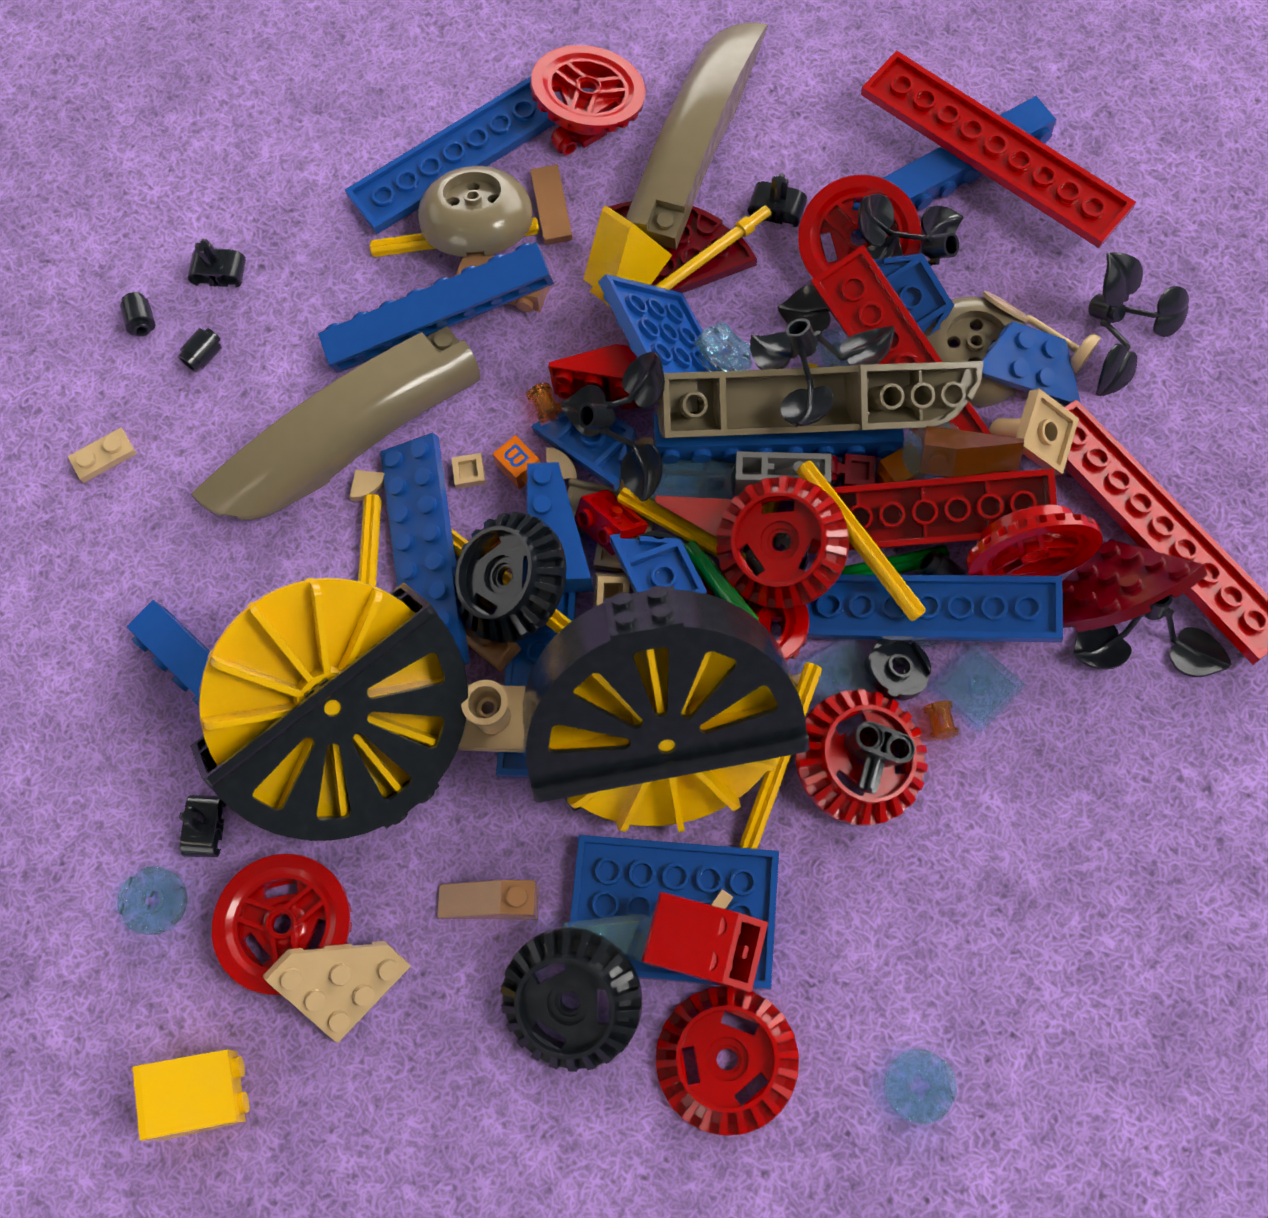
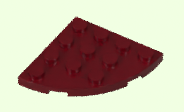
(699, 233)
(1123, 584)

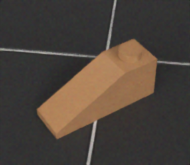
(489, 900)

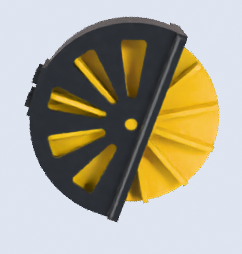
(330, 708)
(659, 709)

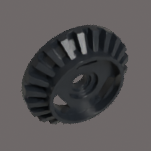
(536, 584)
(591, 966)

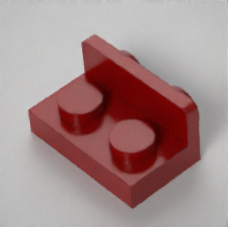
(603, 516)

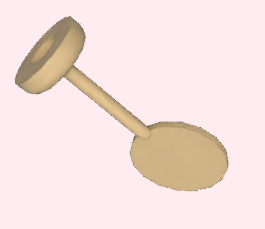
(1082, 352)

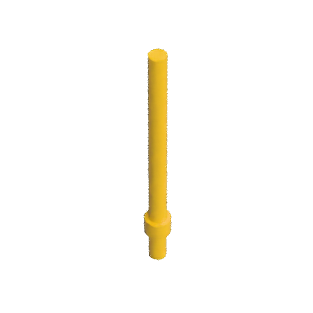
(742, 229)

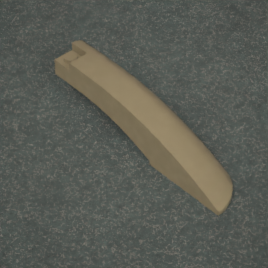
(694, 132)
(863, 398)
(338, 426)

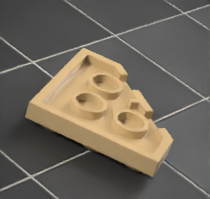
(336, 982)

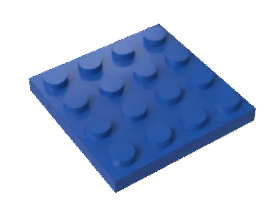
(655, 322)

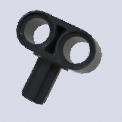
(783, 201)
(216, 266)
(878, 752)
(201, 826)

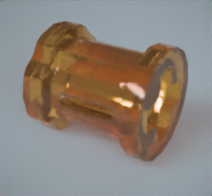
(544, 402)
(943, 709)

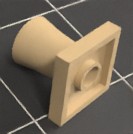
(1045, 430)
(498, 730)

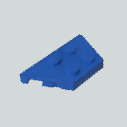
(917, 288)
(1031, 361)
(596, 454)
(656, 563)

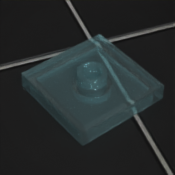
(841, 669)
(979, 687)

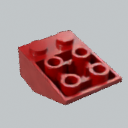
(596, 367)
(705, 942)

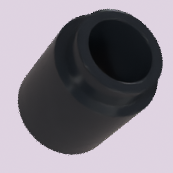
(137, 314)
(200, 349)
(939, 564)

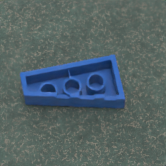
(550, 503)

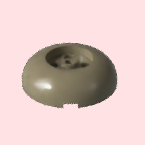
(474, 211)
(973, 344)

